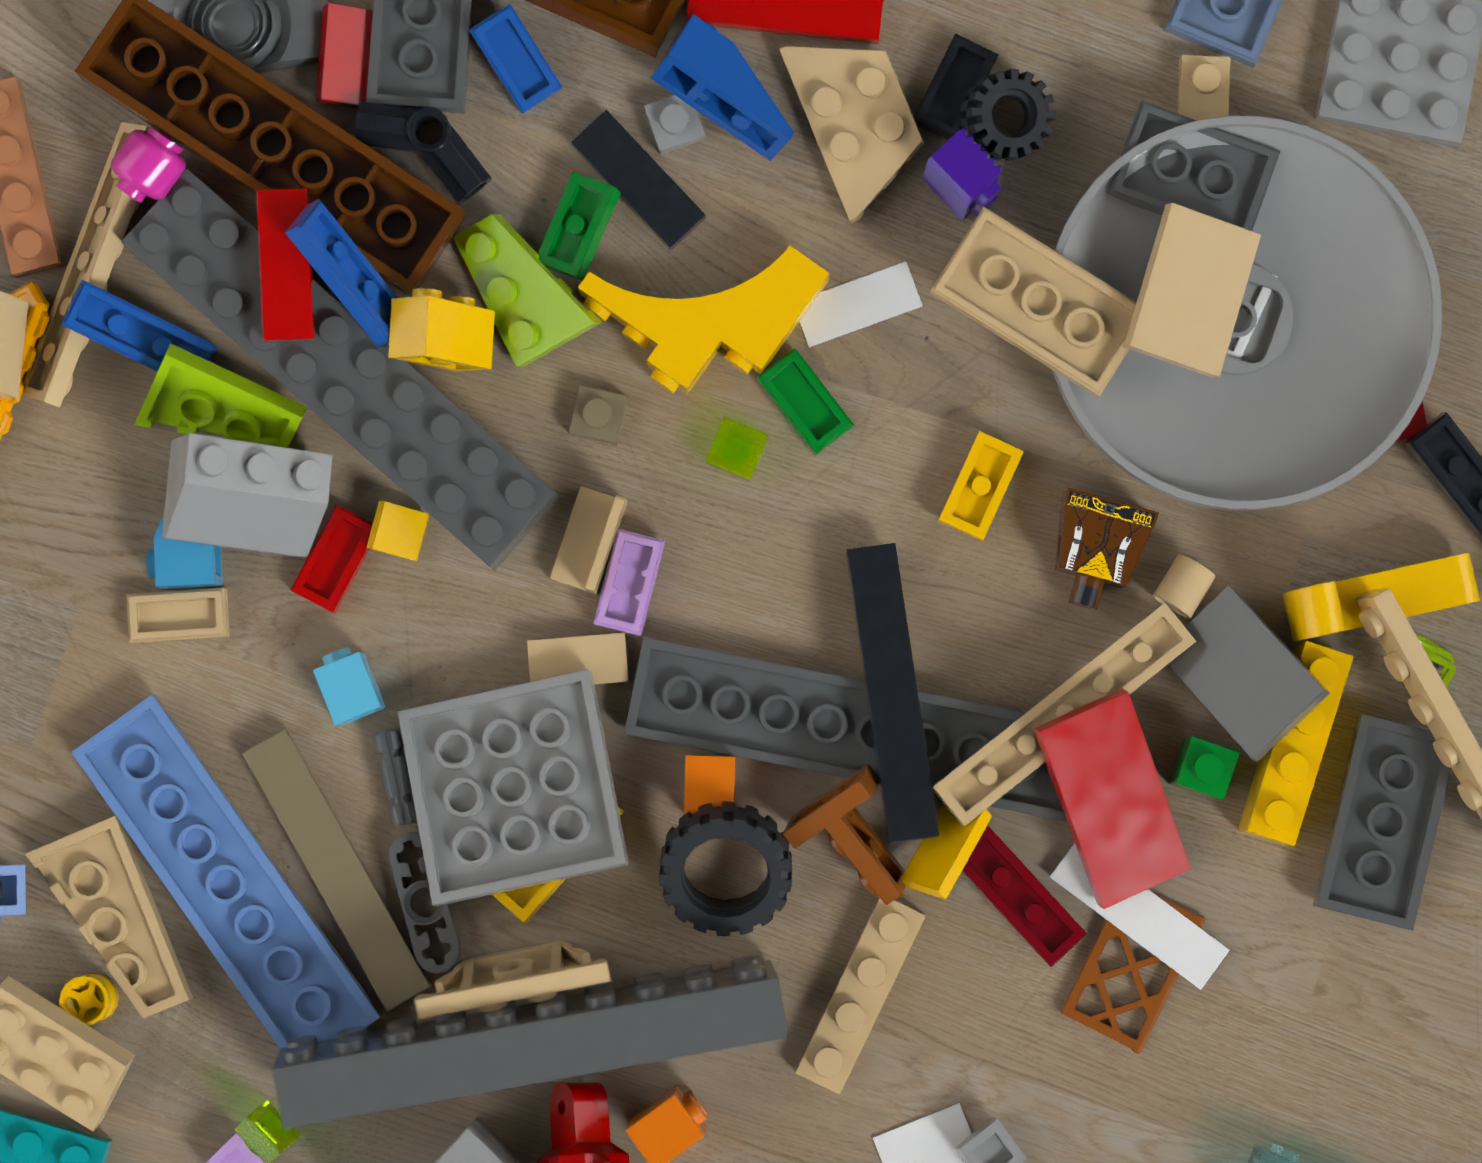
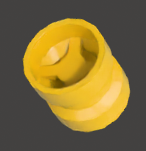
(81, 1001)

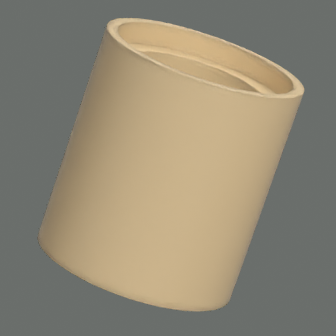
(1184, 586)

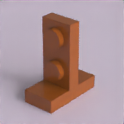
(851, 833)

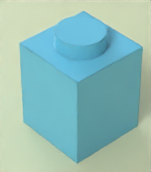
(348, 686)

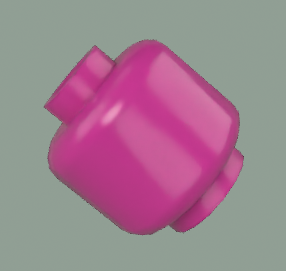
(148, 164)

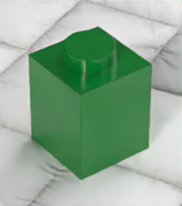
(1203, 768)

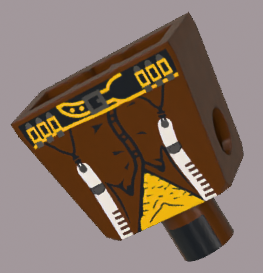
(1099, 543)

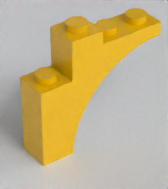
(689, 332)

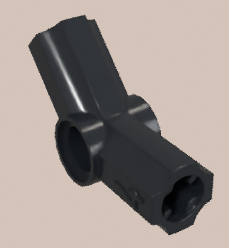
(448, 158)

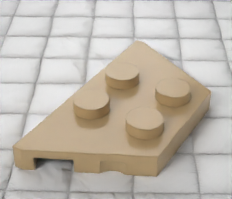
(855, 117)
(511, 975)

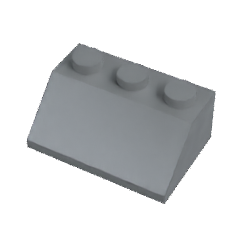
(245, 495)

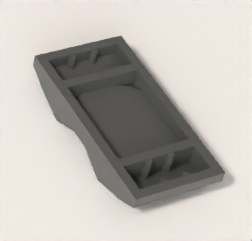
(256, 32)

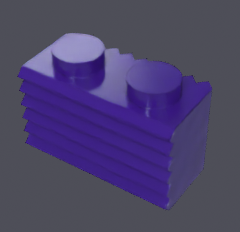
(963, 175)

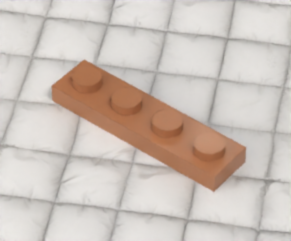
(24, 204)

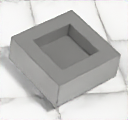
(674, 124)
(990, 1145)

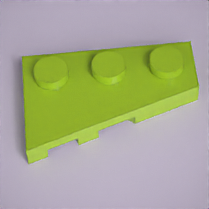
(529, 303)

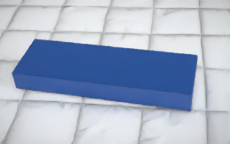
(344, 269)
(128, 327)

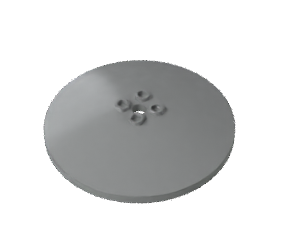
(1330, 359)

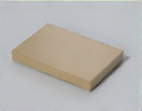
(1192, 290)

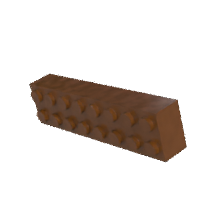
(268, 138)

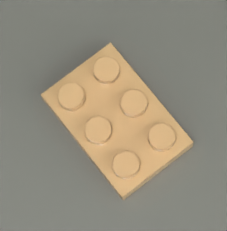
(58, 1055)

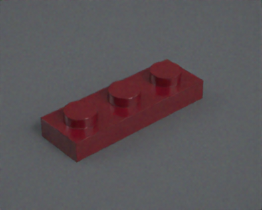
(1022, 898)

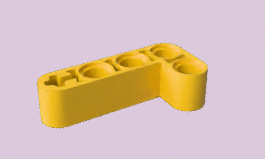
(1416, 587)

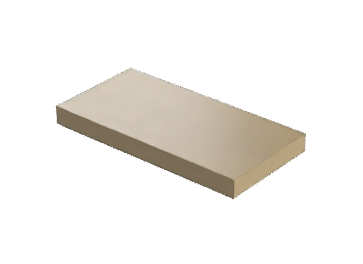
(1038, 301)

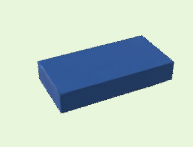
(515, 58)

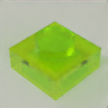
(736, 449)
(265, 1134)

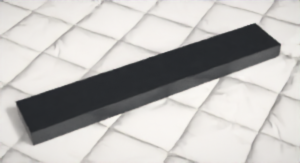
(892, 693)

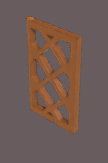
(1091, 974)

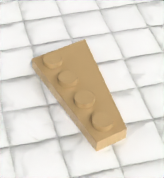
(111, 901)

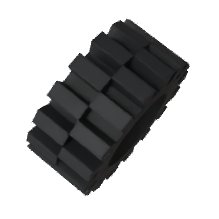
(1035, 108)

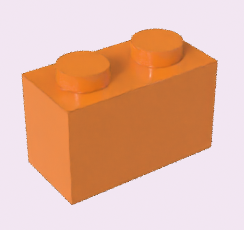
(668, 1125)

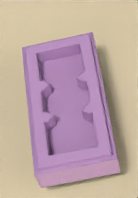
(629, 582)

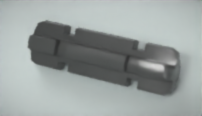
(395, 776)

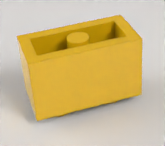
(441, 331)

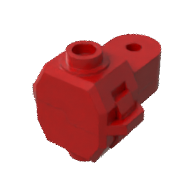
(581, 1126)

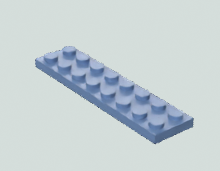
(223, 877)

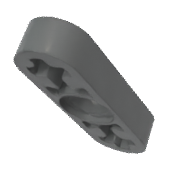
(422, 941)

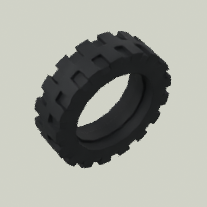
(716, 913)

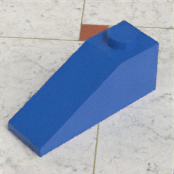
(719, 83)

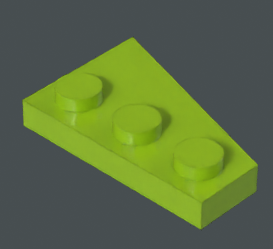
(215, 400)

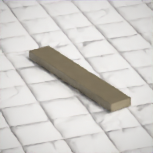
(336, 869)

